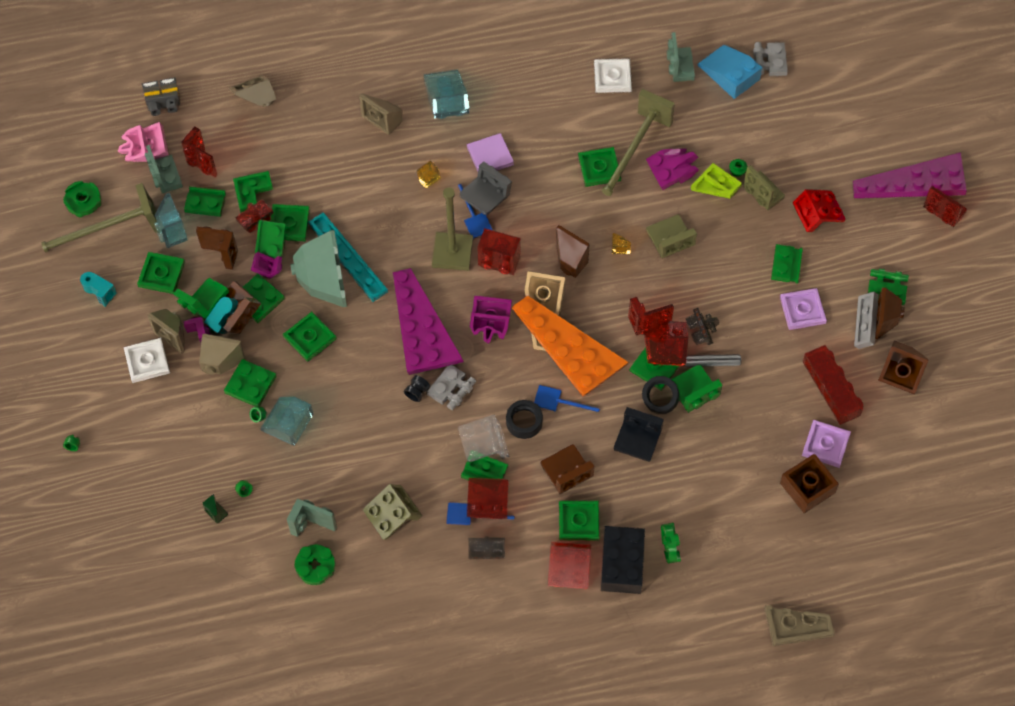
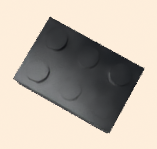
(622, 559)

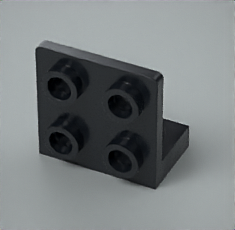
(638, 434)

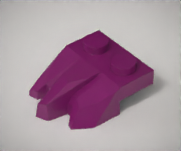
(672, 166)
(490, 317)

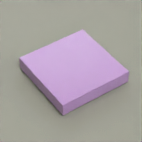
(491, 151)
(803, 309)
(827, 443)

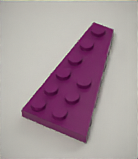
(915, 180)
(423, 334)

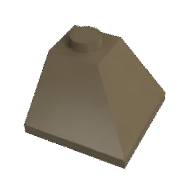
(255, 90)
(380, 113)
(168, 328)
(219, 354)

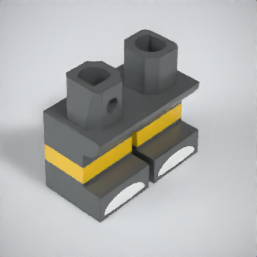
(169, 97)

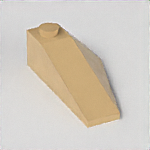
(547, 291)

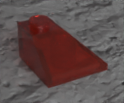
(667, 343)

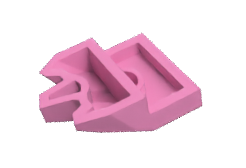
(139, 138)

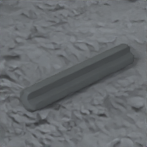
(713, 360)

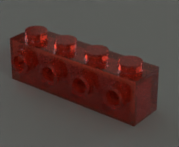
(833, 385)

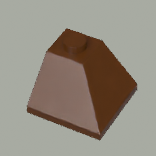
(571, 251)
(888, 312)
(903, 367)

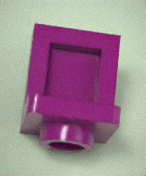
(266, 265)
(196, 324)

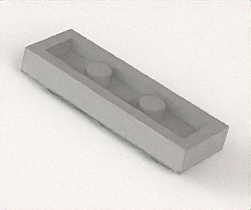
(866, 320)

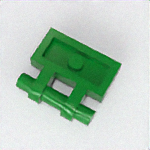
(896, 288)

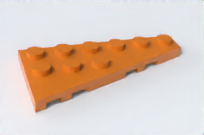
(576, 353)

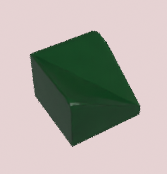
(214, 509)

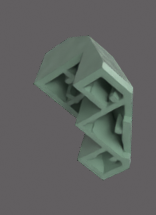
(319, 269)

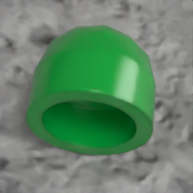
(257, 417)
(71, 443)
(247, 491)

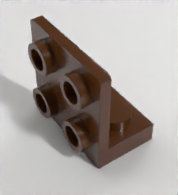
(220, 241)
(246, 308)
(567, 468)

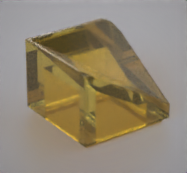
(428, 174)
(620, 245)

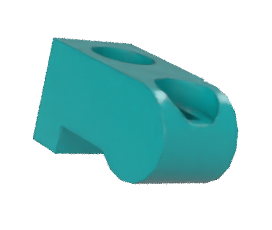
(97, 285)
(218, 317)

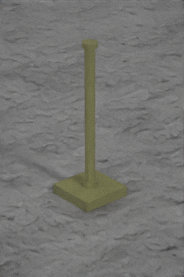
(653, 108)
(146, 208)
(452, 249)

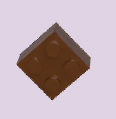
(809, 483)

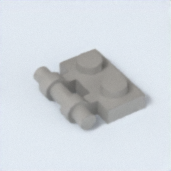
(775, 56)
(445, 385)

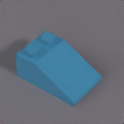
(731, 70)

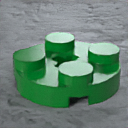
(84, 207)
(670, 542)
(315, 553)

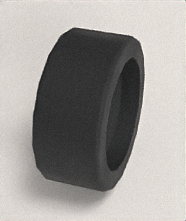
(646, 394)
(524, 433)

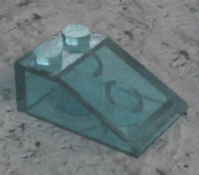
(446, 94)

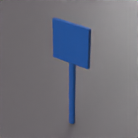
(477, 222)
(549, 398)
(458, 514)

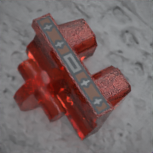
(253, 214)

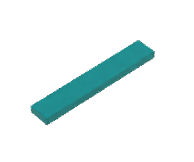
(351, 259)

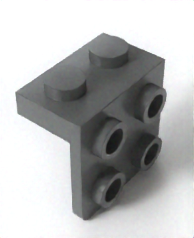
(487, 189)

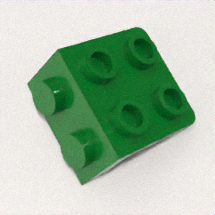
(203, 299)
(696, 388)

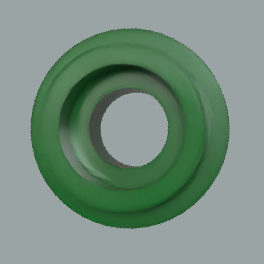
(738, 171)

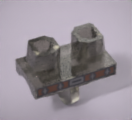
(703, 334)
(486, 548)

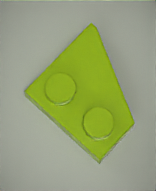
(716, 182)

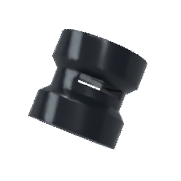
(416, 388)

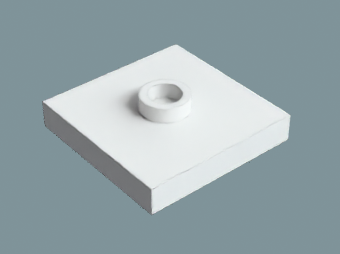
(612, 75)
(146, 360)

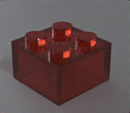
(499, 251)

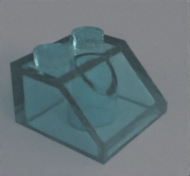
(169, 223)
(288, 419)

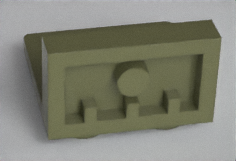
(762, 188)
(671, 236)
(391, 510)

